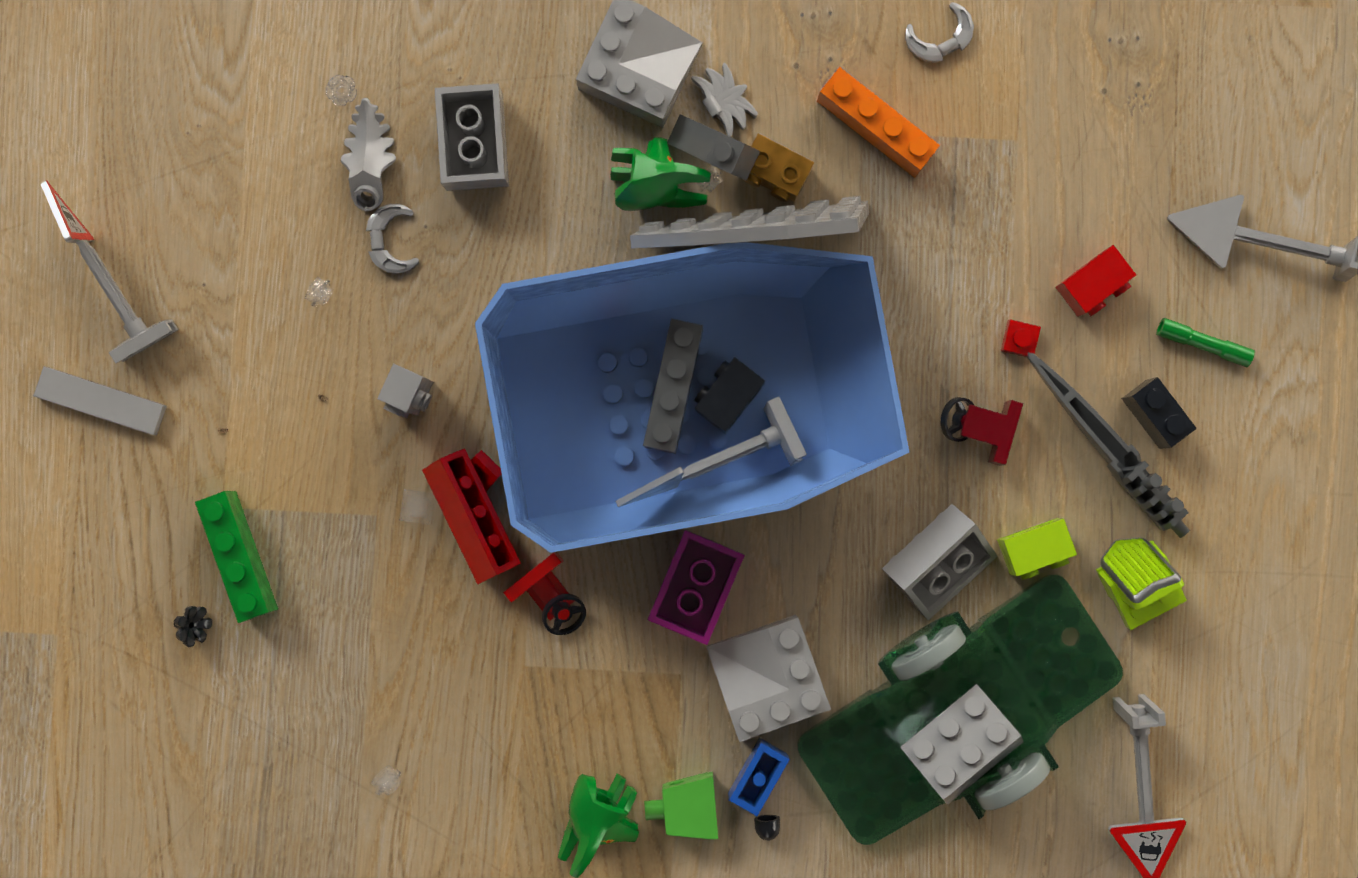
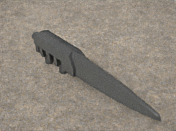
(1122, 459)

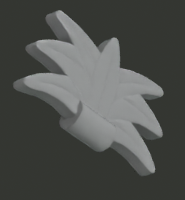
(724, 98)

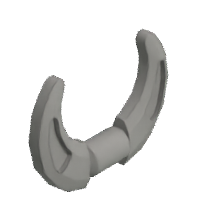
(960, 40)
(379, 256)

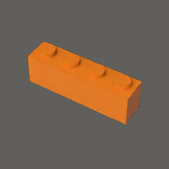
(877, 122)

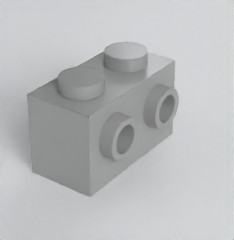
(405, 392)

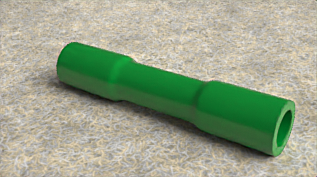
(1224, 349)

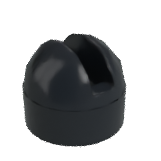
(767, 826)

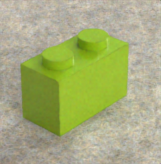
(1037, 547)

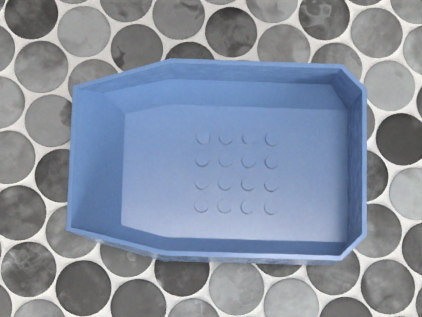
(579, 365)

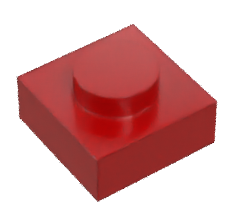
(1020, 338)
(486, 469)

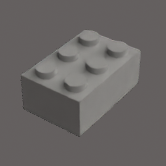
(471, 137)
(962, 744)

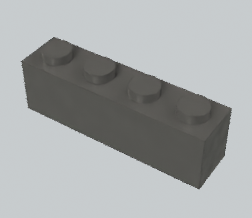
(673, 386)

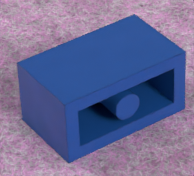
(758, 776)

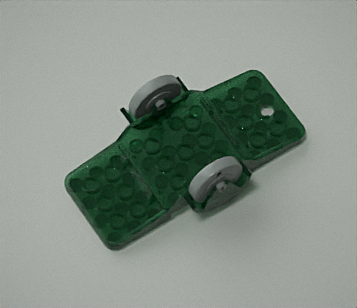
(1015, 661)

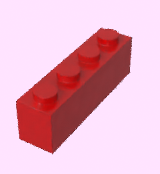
(471, 516)

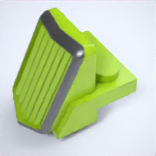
(1140, 580)

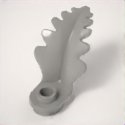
(367, 155)

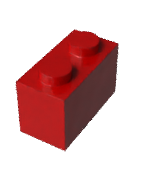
(1095, 281)

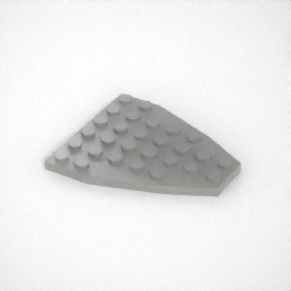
(753, 225)

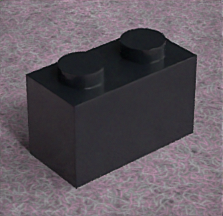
(728, 395)
(1159, 413)

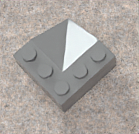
(638, 62)
(768, 678)

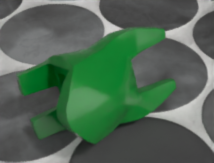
(655, 179)
(597, 820)

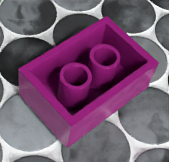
(696, 587)

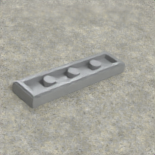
(100, 400)

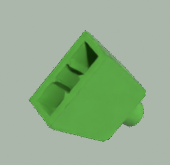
(687, 807)

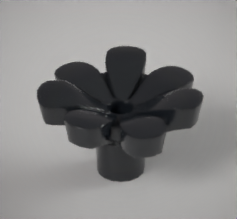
(191, 625)

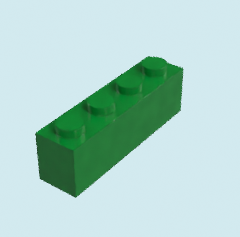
(236, 555)

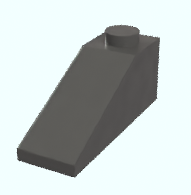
(713, 147)

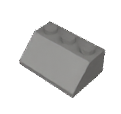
(940, 561)

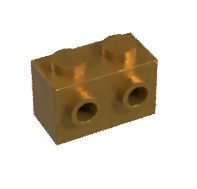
(778, 169)

